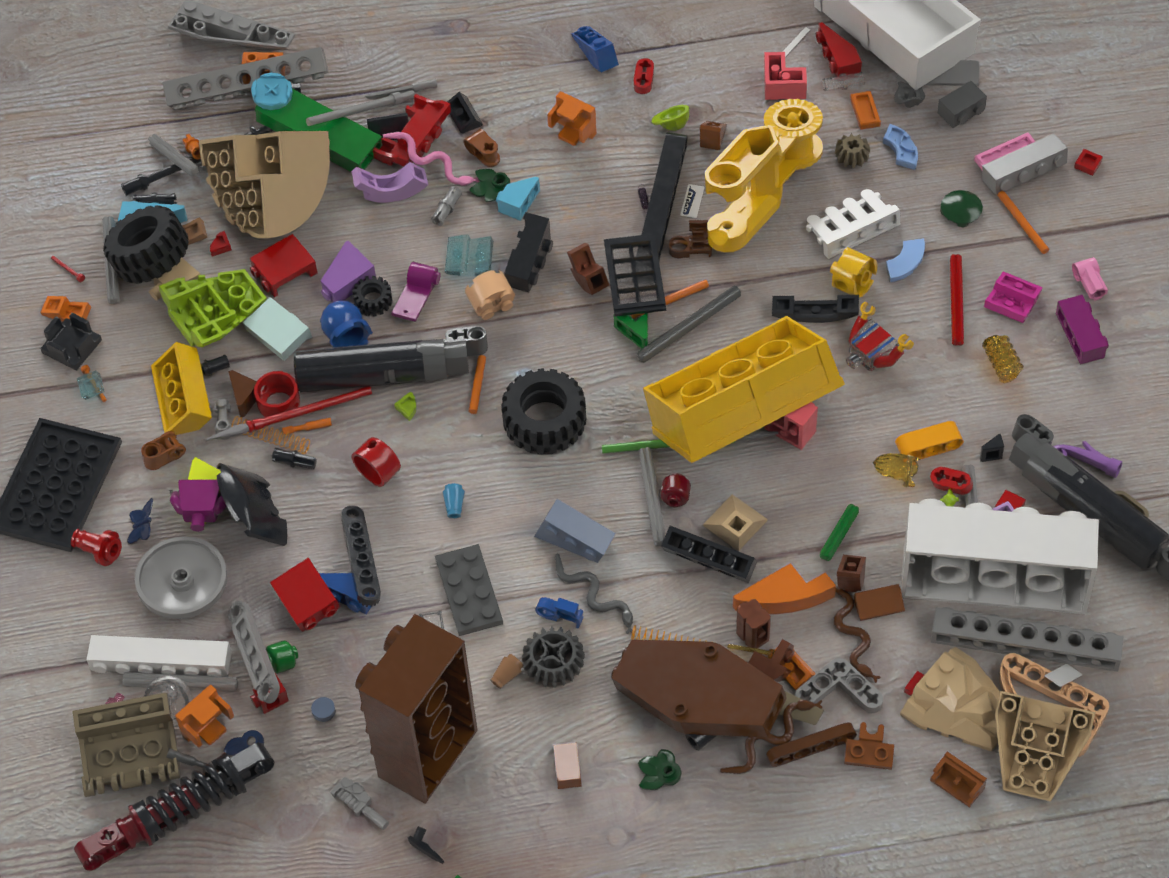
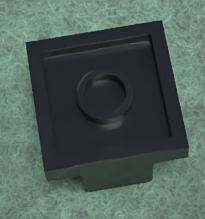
(70, 341)

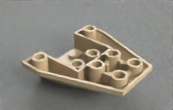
(1038, 743)

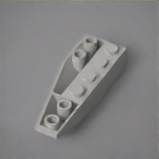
(224, 27)

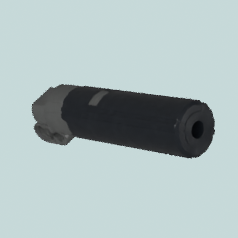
(389, 361)

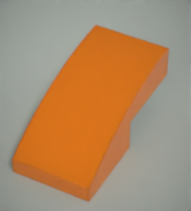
(62, 308)

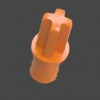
(192, 146)

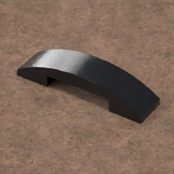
(816, 310)

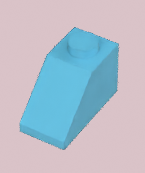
(518, 197)

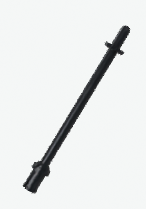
(143, 181)

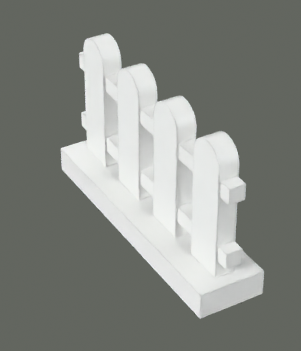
(862, 229)

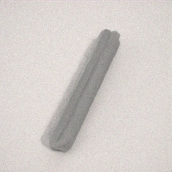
(173, 155)

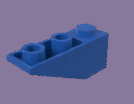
(596, 48)
(343, 590)

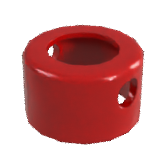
(274, 383)
(376, 462)

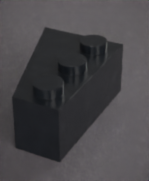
(530, 253)

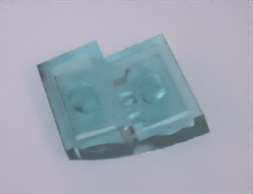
(468, 255)

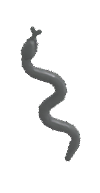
(627, 615)

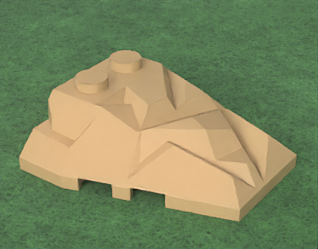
(956, 701)

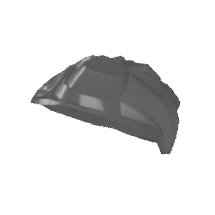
(908, 96)

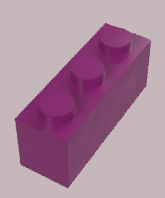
(1081, 329)

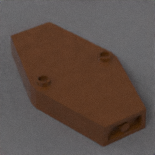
(699, 688)

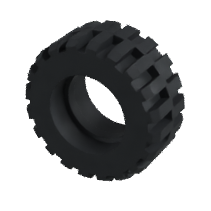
(146, 244)
(540, 388)

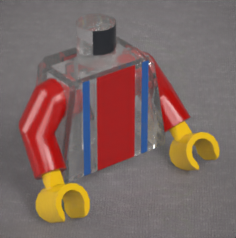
(872, 344)

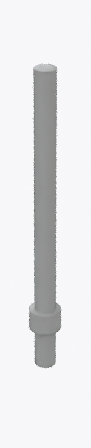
(394, 99)

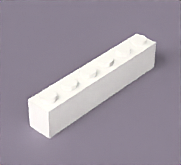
(159, 656)

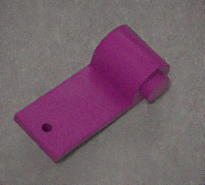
(419, 285)

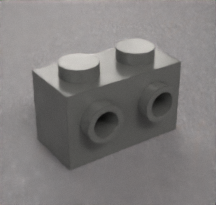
(962, 104)

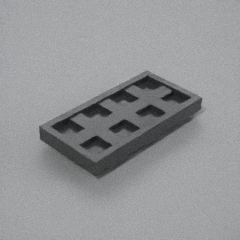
(469, 590)

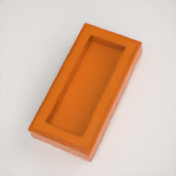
(865, 110)

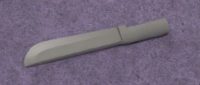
(415, 87)

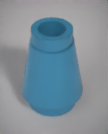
(453, 499)

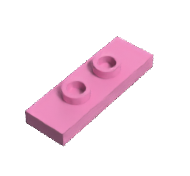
(1003, 149)

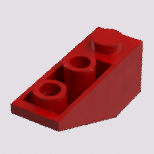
(840, 53)

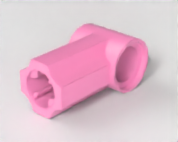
(1089, 274)

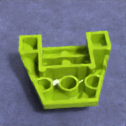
(211, 306)

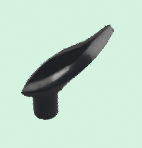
(422, 846)

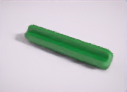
(839, 532)

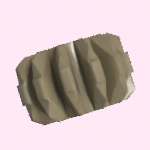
(852, 150)

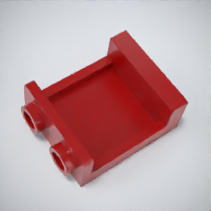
(282, 264)
(305, 595)

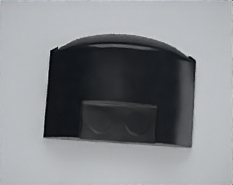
(251, 503)

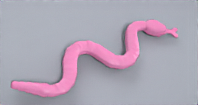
(463, 180)

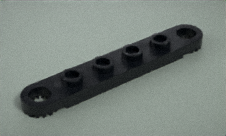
(360, 556)

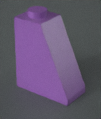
(345, 272)

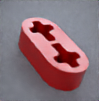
(640, 75)
(952, 477)

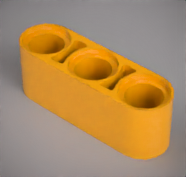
(930, 440)

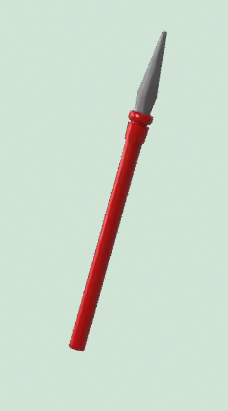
(256, 424)

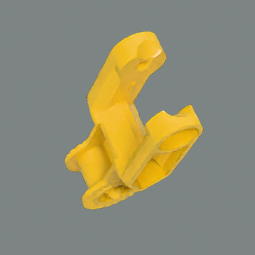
(757, 166)

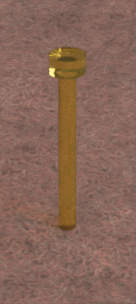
(770, 653)

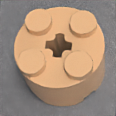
(490, 294)

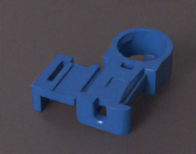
(559, 609)

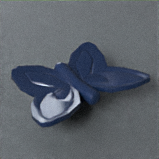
(142, 525)

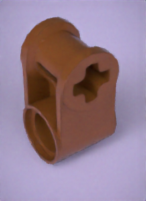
(483, 148)
(162, 451)

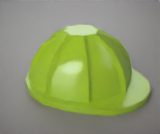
(672, 118)

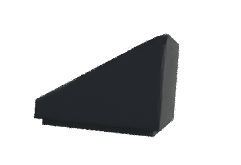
(992, 449)

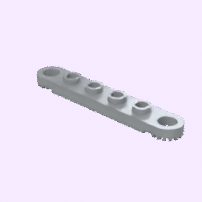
(253, 652)

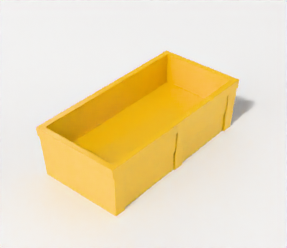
(741, 388)

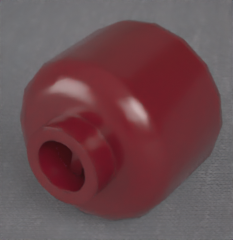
(675, 489)

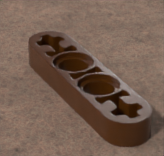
(811, 744)

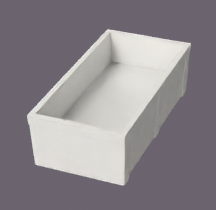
(909, 35)

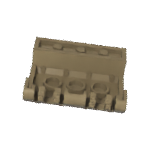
(126, 743)

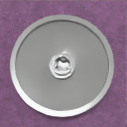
(181, 577)

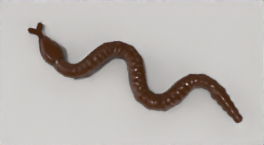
(855, 631)
(802, 705)

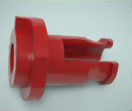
(104, 547)

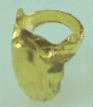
(898, 467)

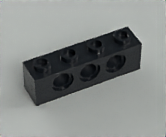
(709, 554)

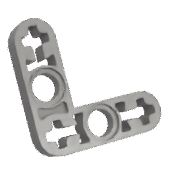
(842, 680)

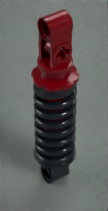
(157, 814)

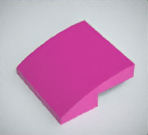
(1013, 297)

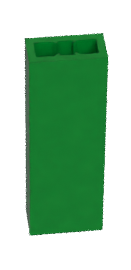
(350, 142)

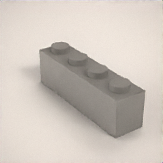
(1025, 164)

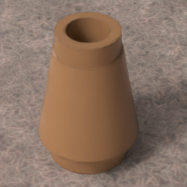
(506, 671)

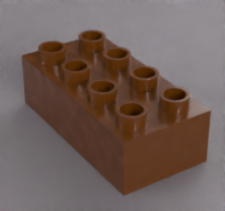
(418, 706)

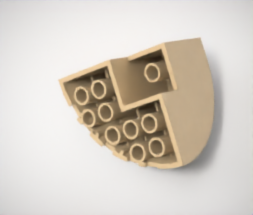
(267, 179)

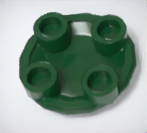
(961, 207)

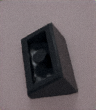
(464, 113)
(388, 124)

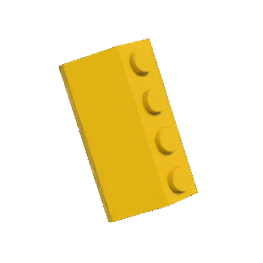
(181, 389)

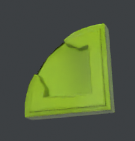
(407, 406)

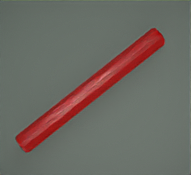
(956, 282)

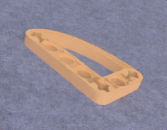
(1042, 686)

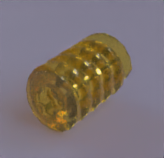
(1003, 357)

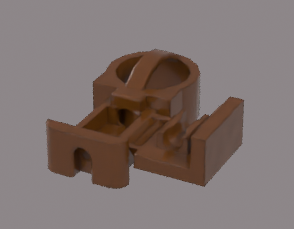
(698, 241)

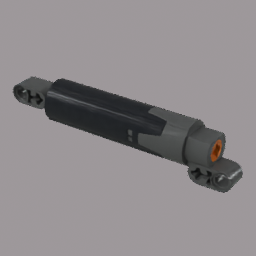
(1081, 492)

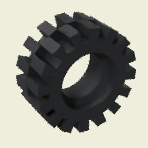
(369, 286)

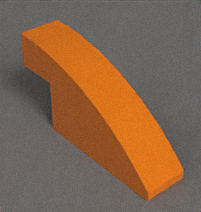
(787, 591)

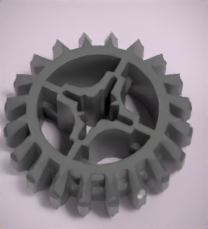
(551, 663)

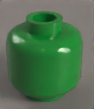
(282, 656)

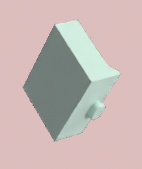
(277, 328)

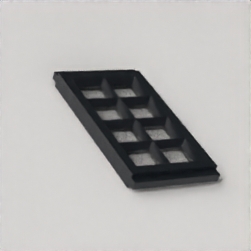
(634, 275)

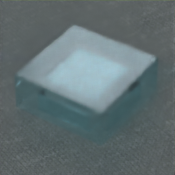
(90, 385)

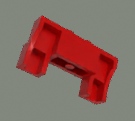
(423, 127)

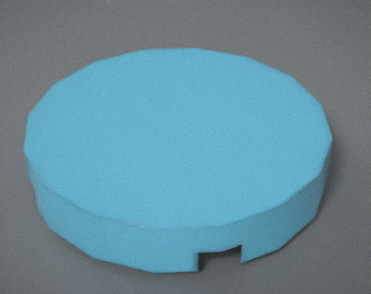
(271, 91)

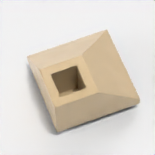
(735, 522)

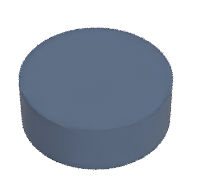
(323, 709)

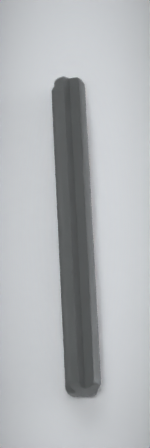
(688, 324)

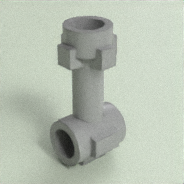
(222, 407)

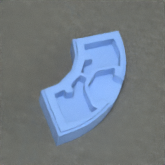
(902, 145)
(907, 260)

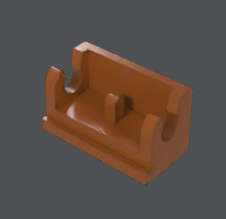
(958, 779)

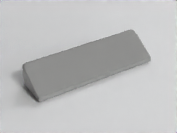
(958, 75)

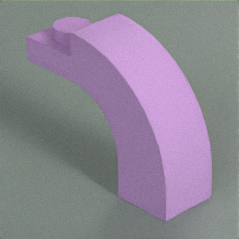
(391, 187)

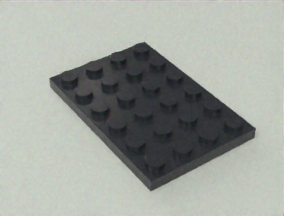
(56, 483)

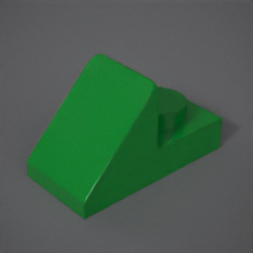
(634, 330)

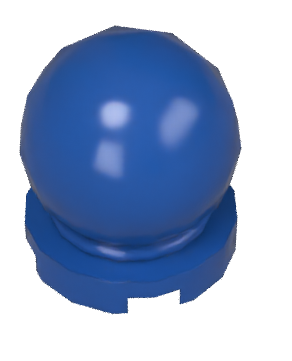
(344, 325)

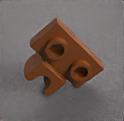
(869, 750)

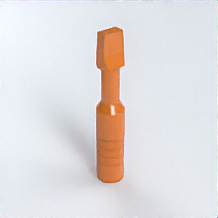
(308, 426)

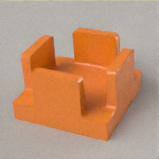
(575, 116)
(200, 716)

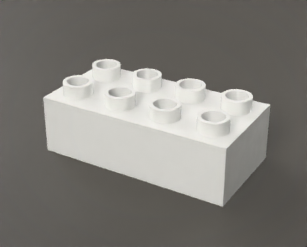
(1021, 555)

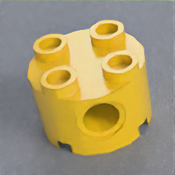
(853, 272)

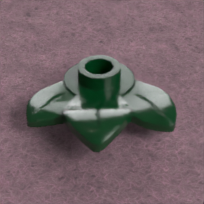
(489, 184)
(657, 768)

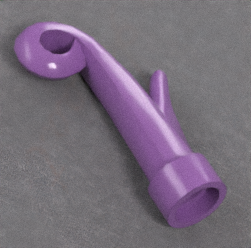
(1090, 456)

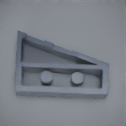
(574, 532)

